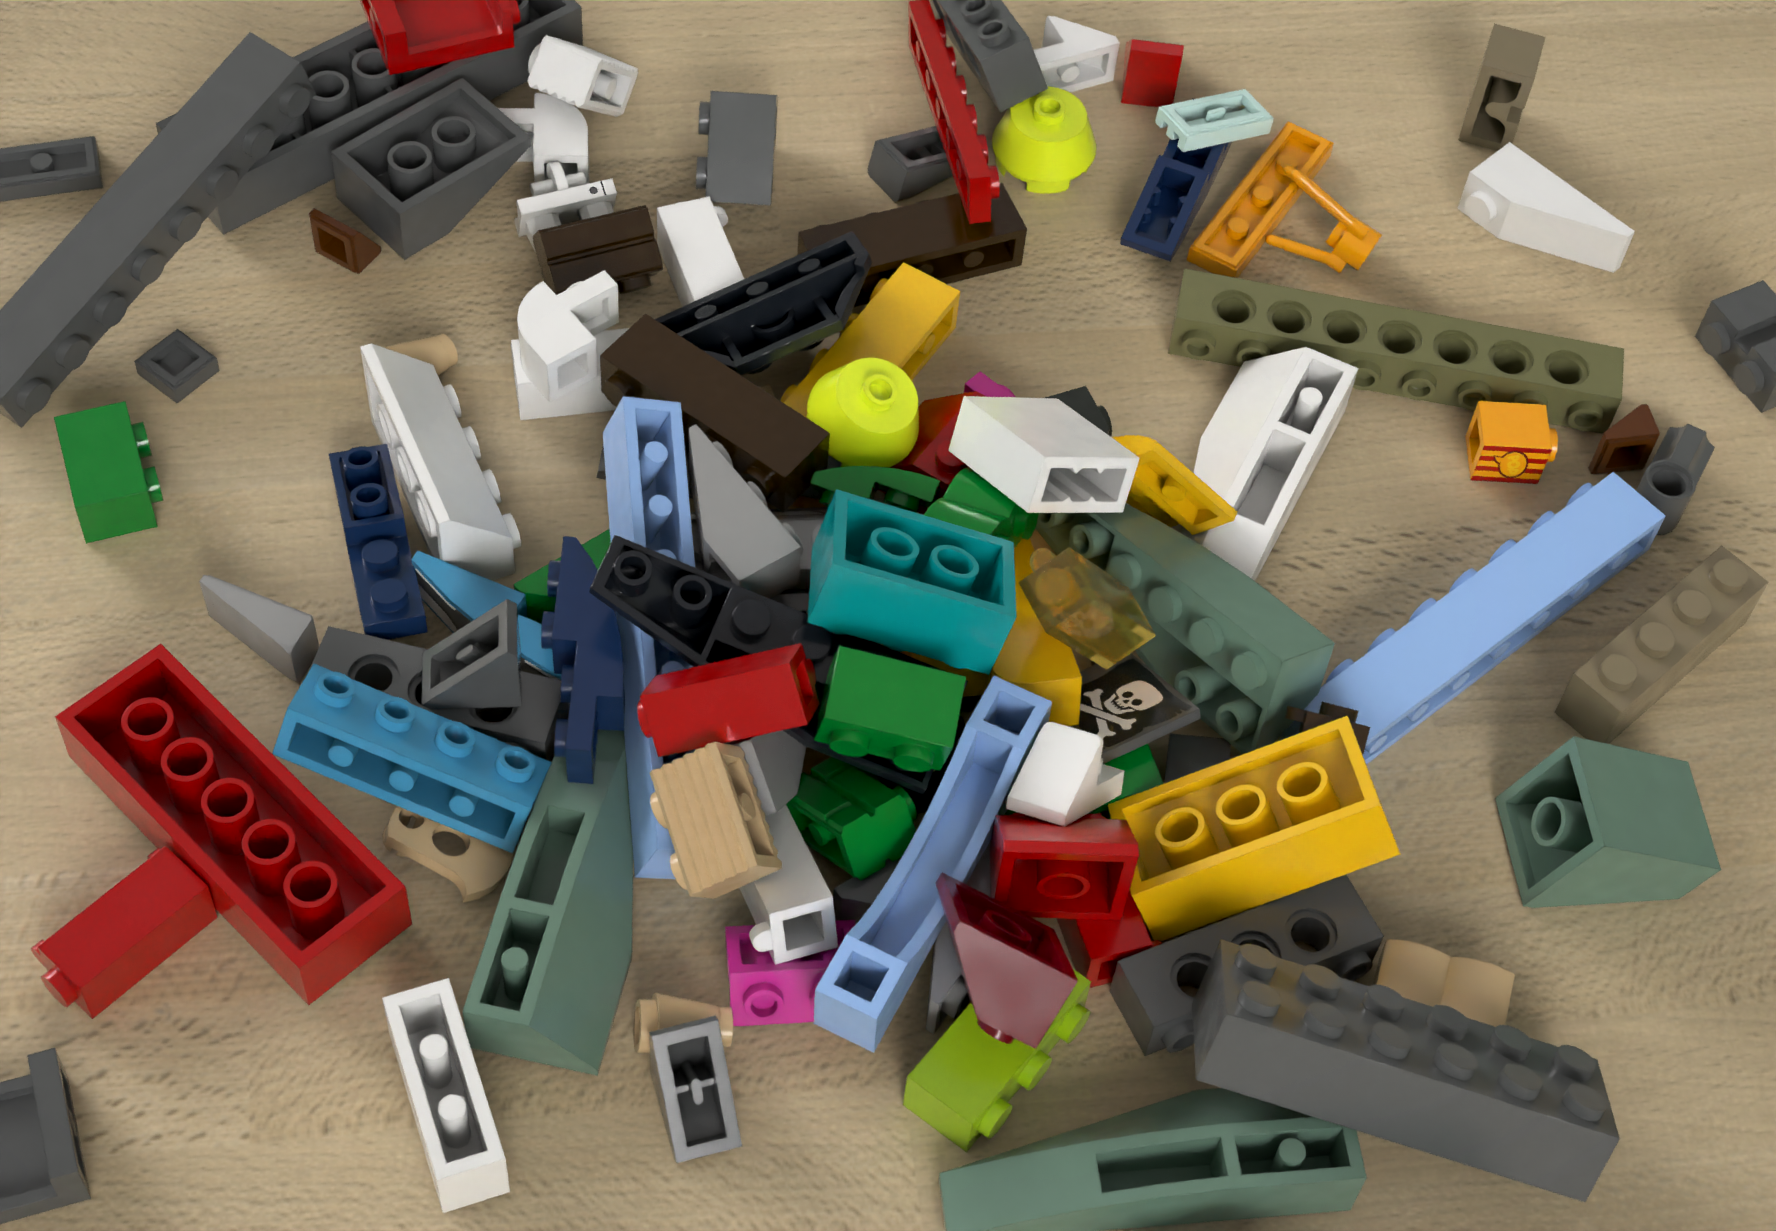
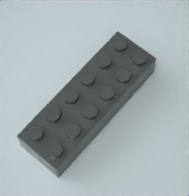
(1402, 1070)

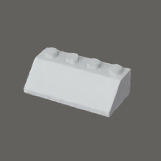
(438, 464)

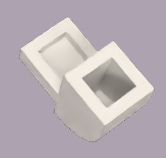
(556, 134)
(559, 332)

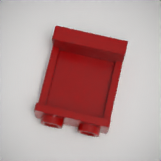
(439, 31)

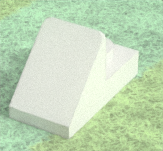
(1076, 55)
(1064, 776)

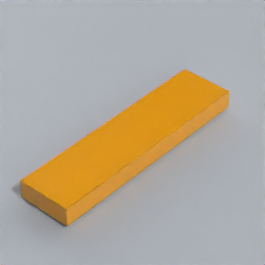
(1258, 202)

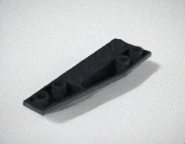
(719, 621)

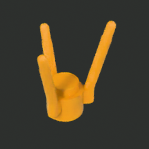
(1350, 238)

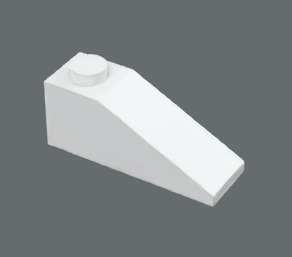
(1539, 210)

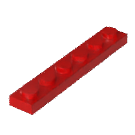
(952, 115)

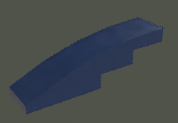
(1172, 198)

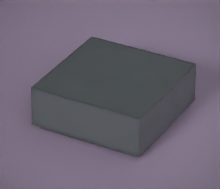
(177, 366)

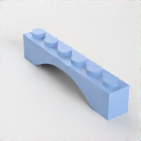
(901, 925)

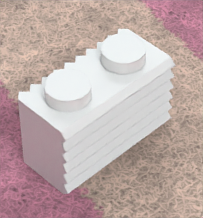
(581, 76)

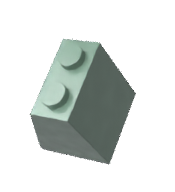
(1606, 828)

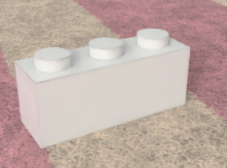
(446, 1095)

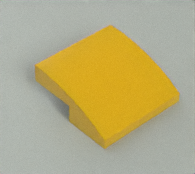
(1172, 491)

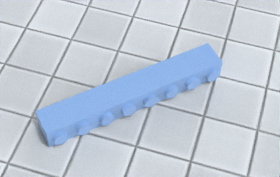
(653, 510)
(1491, 612)

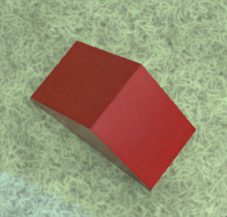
(1150, 73)

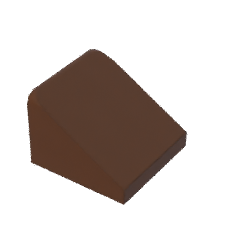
(342, 242)
(1626, 443)

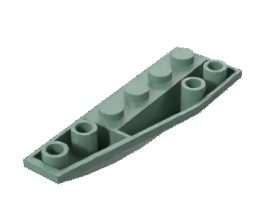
(1215, 627)
(561, 924)
(1163, 1165)

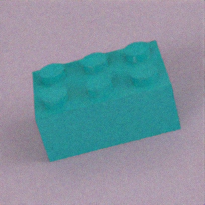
(912, 583)

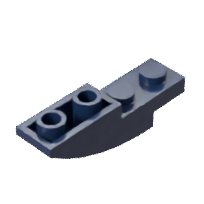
(377, 543)
(587, 655)

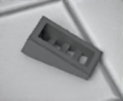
(909, 163)

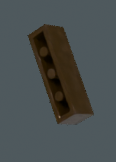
(932, 239)
(760, 433)

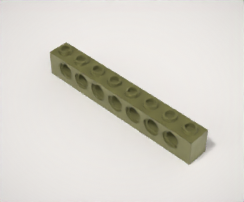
(1400, 348)

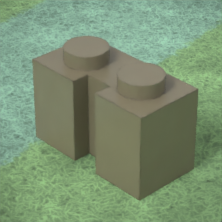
(1501, 87)

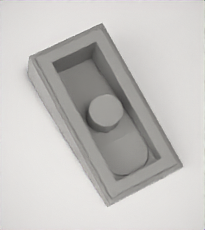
(269, 628)

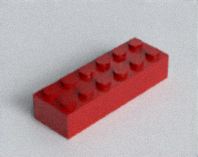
(238, 820)

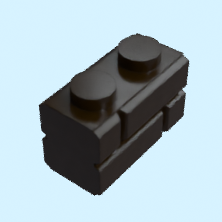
(611, 242)

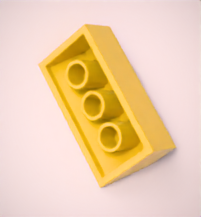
(1254, 829)

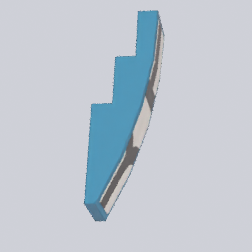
(463, 596)

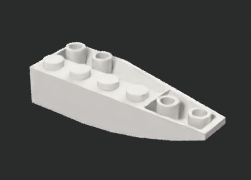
(1267, 447)

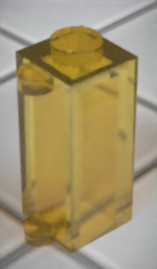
(1085, 606)

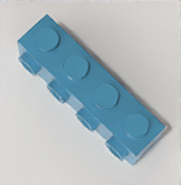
(411, 757)

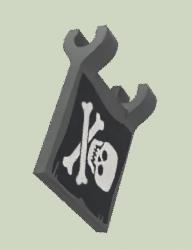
(1130, 706)

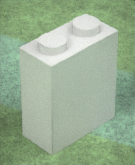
(1043, 455)

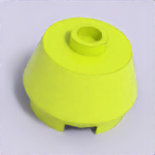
(1045, 141)
(867, 411)

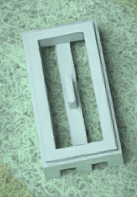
(1214, 120)

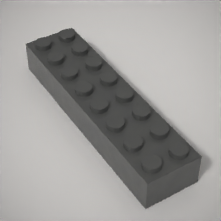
(359, 94)

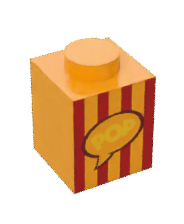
(1509, 442)

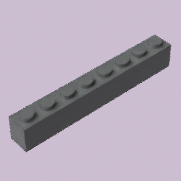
(145, 221)

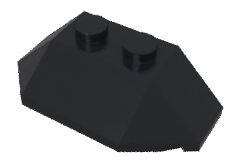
(778, 308)

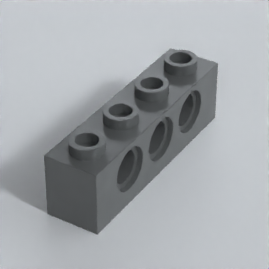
(993, 48)
(398, 672)
(1323, 915)

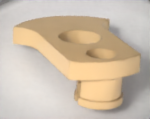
(473, 872)

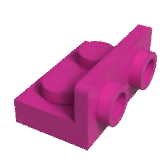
(770, 992)

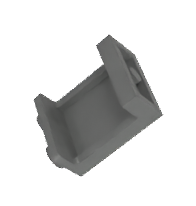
(39, 1141)

